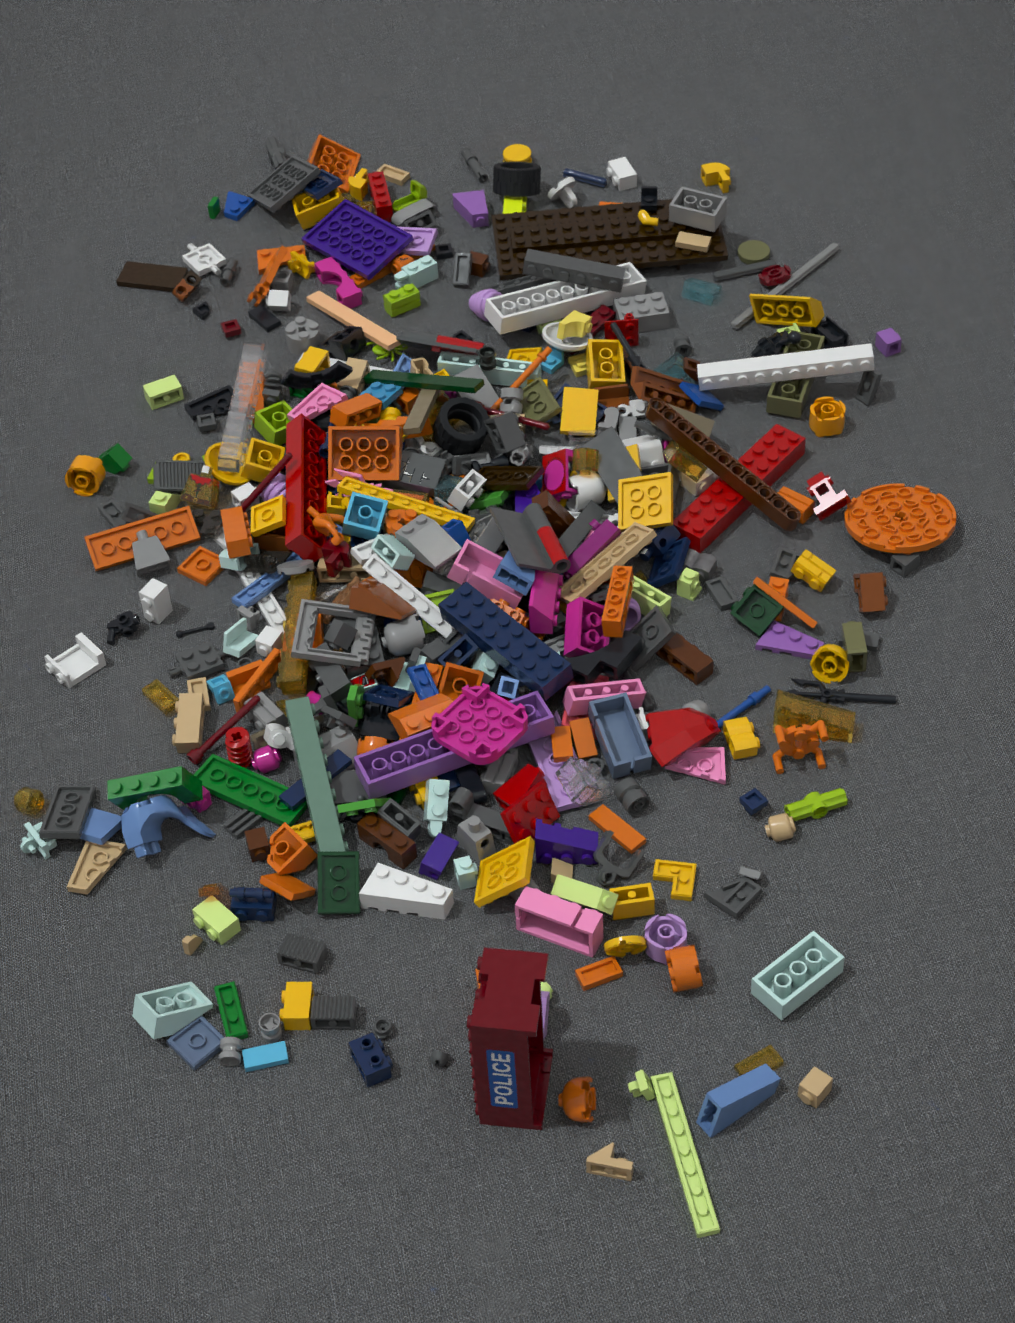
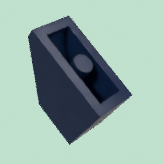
(460, 652)

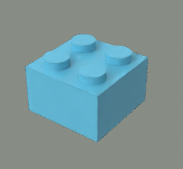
(364, 516)

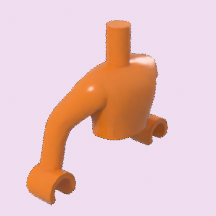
(326, 524)

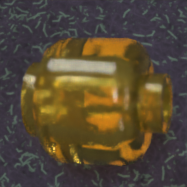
(29, 800)

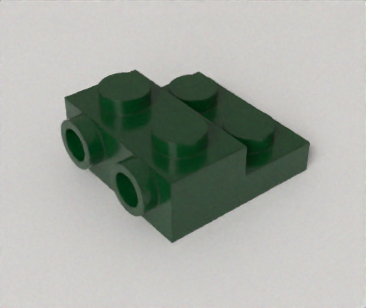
(756, 610)

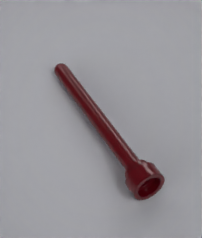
(526, 421)
(266, 481)
(196, 755)

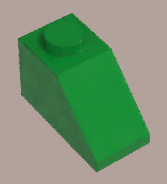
(115, 459)

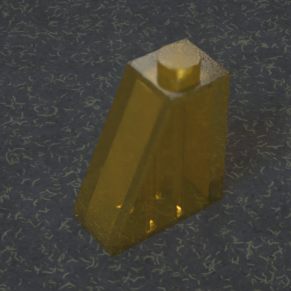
(684, 461)

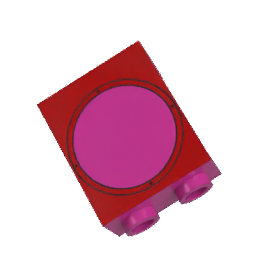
(556, 477)

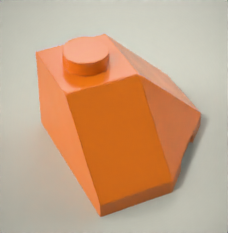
(289, 851)

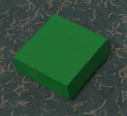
(214, 207)

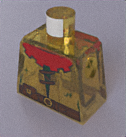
(201, 489)

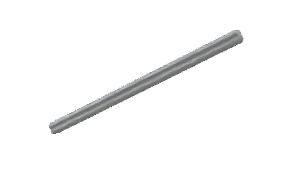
(796, 277)

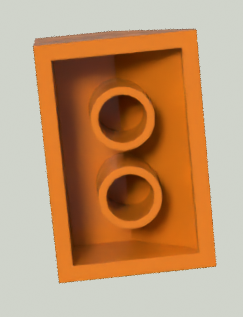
(418, 716)

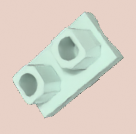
(33, 841)

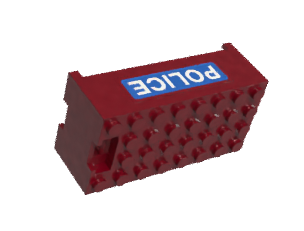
(508, 1040)

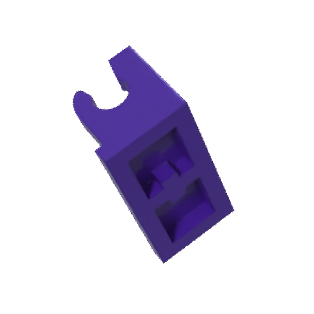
(438, 856)

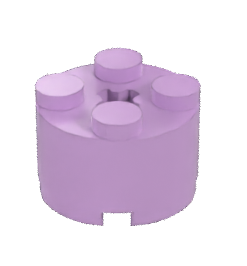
(664, 934)

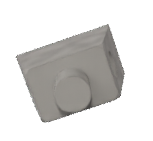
(149, 554)
(473, 834)

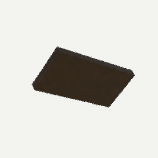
(151, 276)
(510, 477)

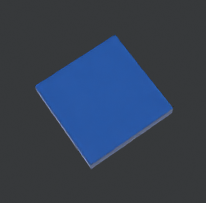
(701, 398)

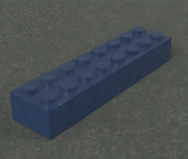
(506, 641)

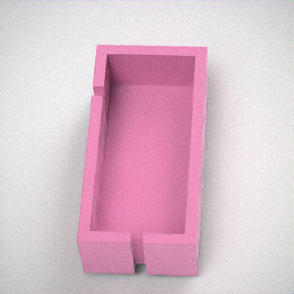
(477, 568)
(559, 921)

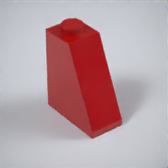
(518, 785)

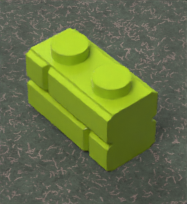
(401, 300)

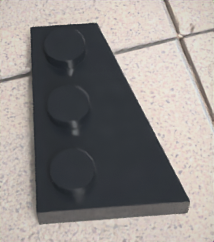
(214, 402)

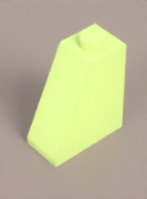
(584, 894)

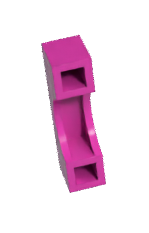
(330, 272)

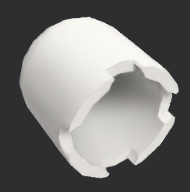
(589, 488)

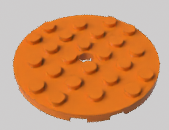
(877, 516)

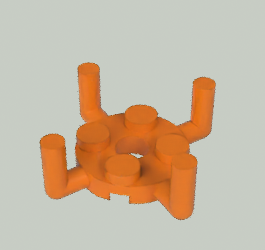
(806, 742)

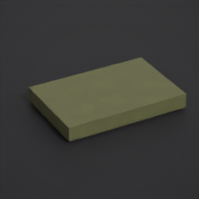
(539, 402)

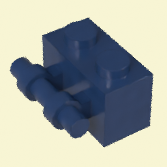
(253, 903)

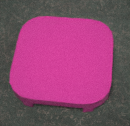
(479, 725)

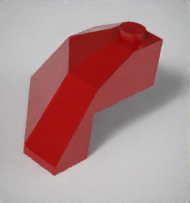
(678, 731)

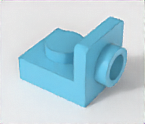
(554, 361)
(221, 688)

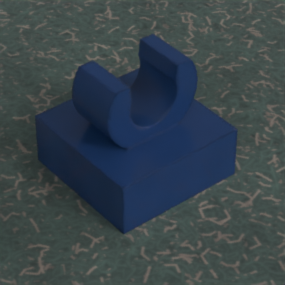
(753, 801)

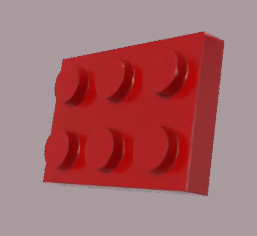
(522, 814)

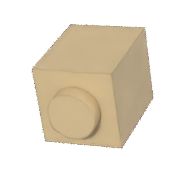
(815, 1087)

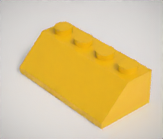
(786, 310)

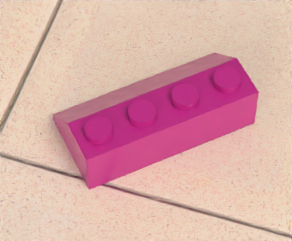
(544, 603)

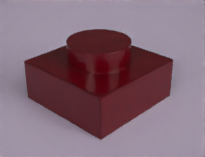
(231, 328)

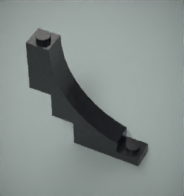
(609, 660)

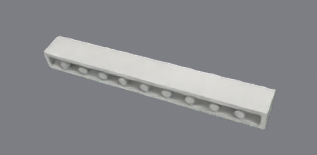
(785, 367)

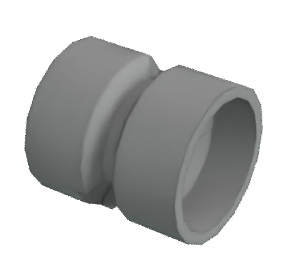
(511, 399)

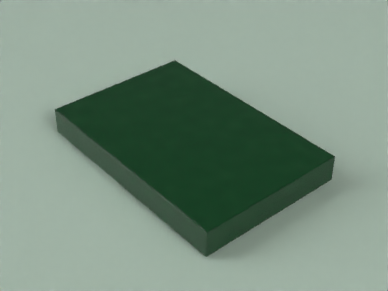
(338, 882)

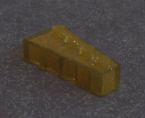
(799, 710)

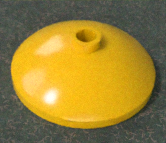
(226, 477)

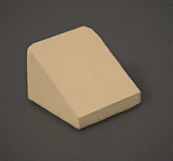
(561, 868)

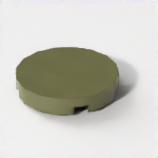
(753, 251)

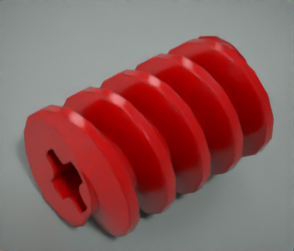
(239, 746)

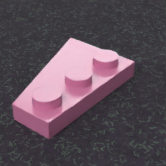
(318, 402)
(702, 763)

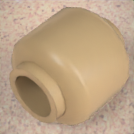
(780, 827)

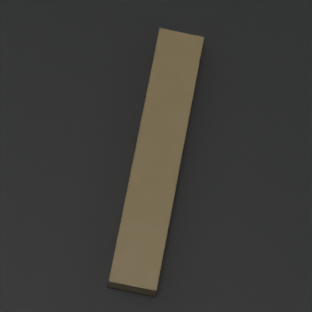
(420, 411)

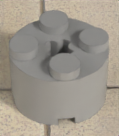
(301, 335)

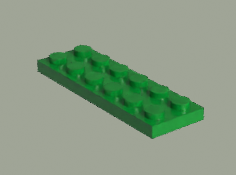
(247, 790)

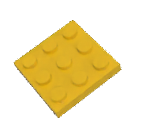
(645, 501)
(504, 872)

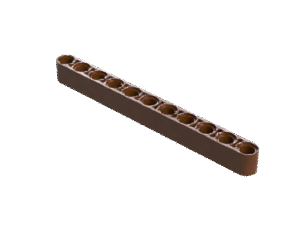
(723, 464)

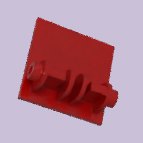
(628, 327)

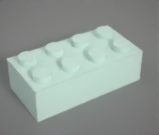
(797, 975)

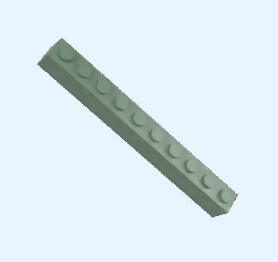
(314, 776)

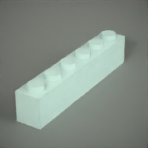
(503, 374)

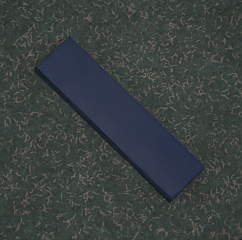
(295, 795)

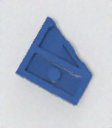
(237, 206)

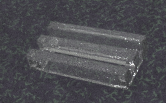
(584, 432)

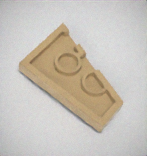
(93, 865)

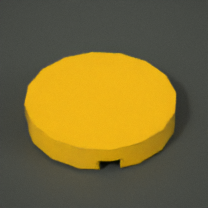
(621, 945)

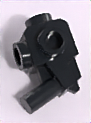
(124, 623)

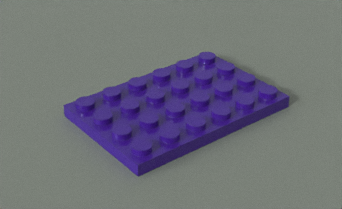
(357, 239)

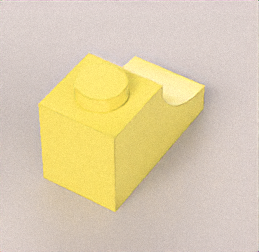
(574, 325)

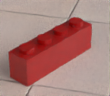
(380, 195)

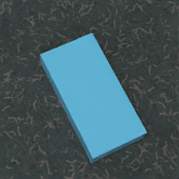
(265, 1056)

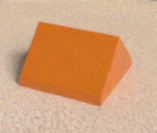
(456, 677)

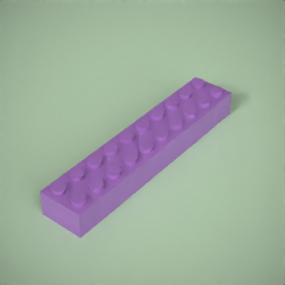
(423, 758)

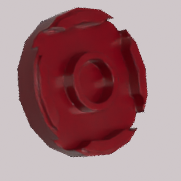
(775, 275)

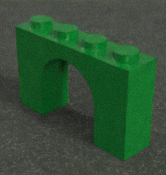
(171, 781)

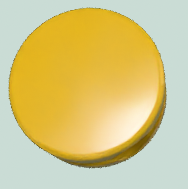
(517, 153)

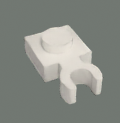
(635, 408)

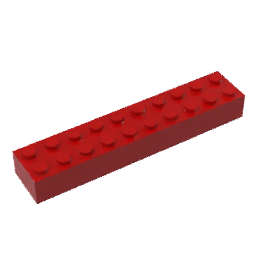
(304, 487)
(722, 504)

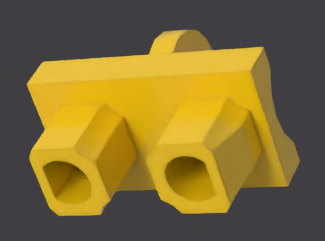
(301, 265)

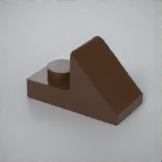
(387, 669)

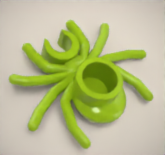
(382, 352)

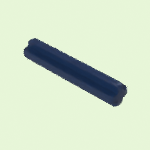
(584, 177)

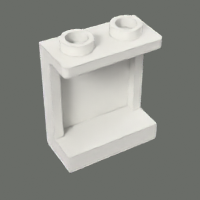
(76, 662)

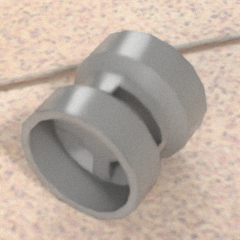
(270, 1027)
(230, 1051)

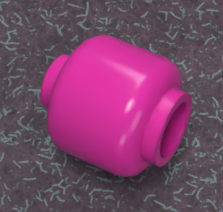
(266, 759)

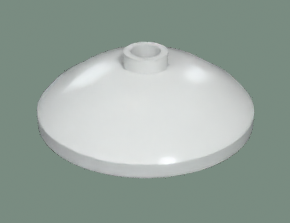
(569, 344)

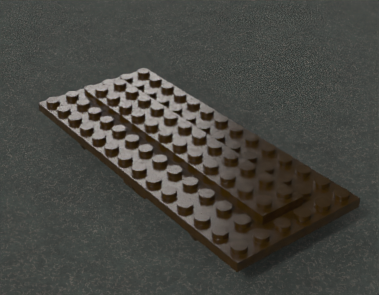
(598, 234)

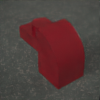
(336, 557)

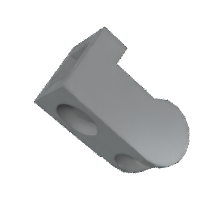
(611, 418)

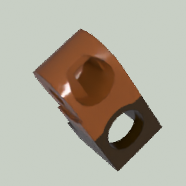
(187, 286)

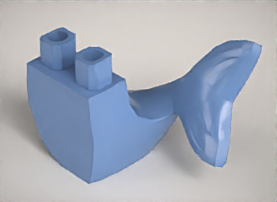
(144, 819)

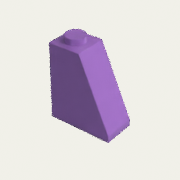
(472, 207)

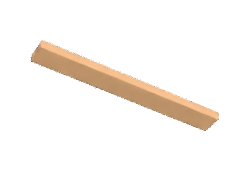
(351, 318)

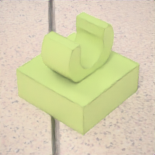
(642, 1086)

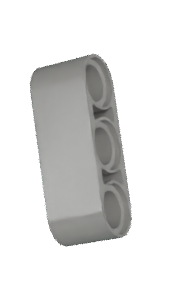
(413, 210)

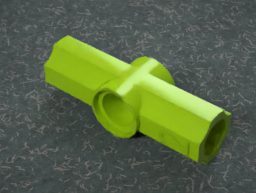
(816, 804)

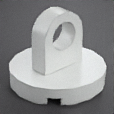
(564, 192)

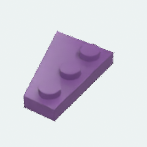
(786, 639)

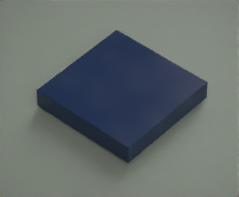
(388, 695)

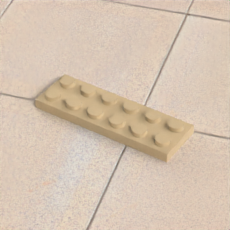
(601, 566)

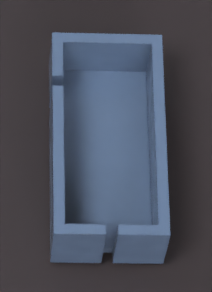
(619, 735)

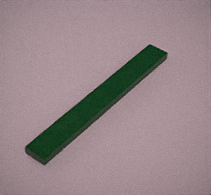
(425, 381)

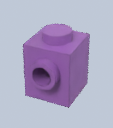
(888, 342)

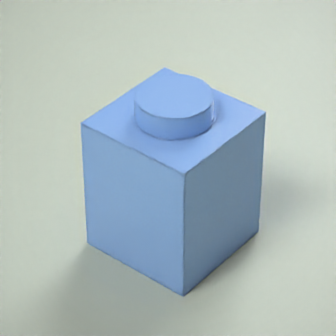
(509, 687)

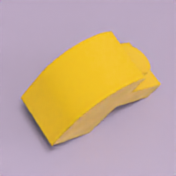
(716, 174)

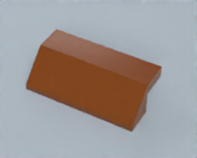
(652, 384)

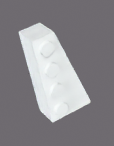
(405, 893)

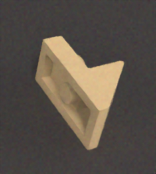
(606, 1165)

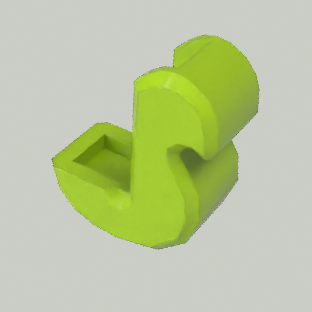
(418, 192)

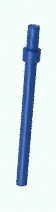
(753, 699)

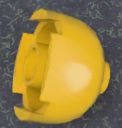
(830, 663)

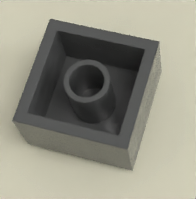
(505, 432)

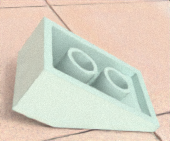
(169, 1008)

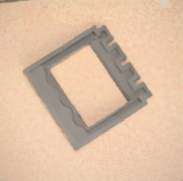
(306, 629)

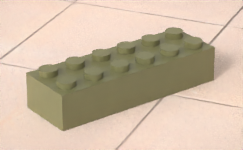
(790, 396)

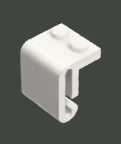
(649, 448)

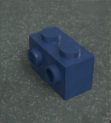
(370, 1059)

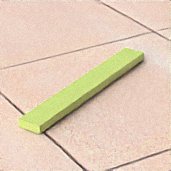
(685, 1155)

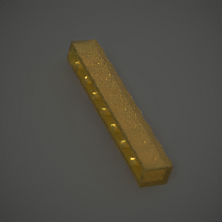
(294, 671)

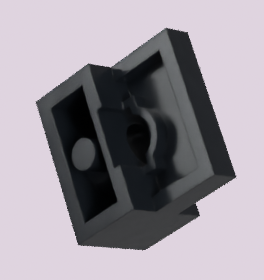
(345, 343)

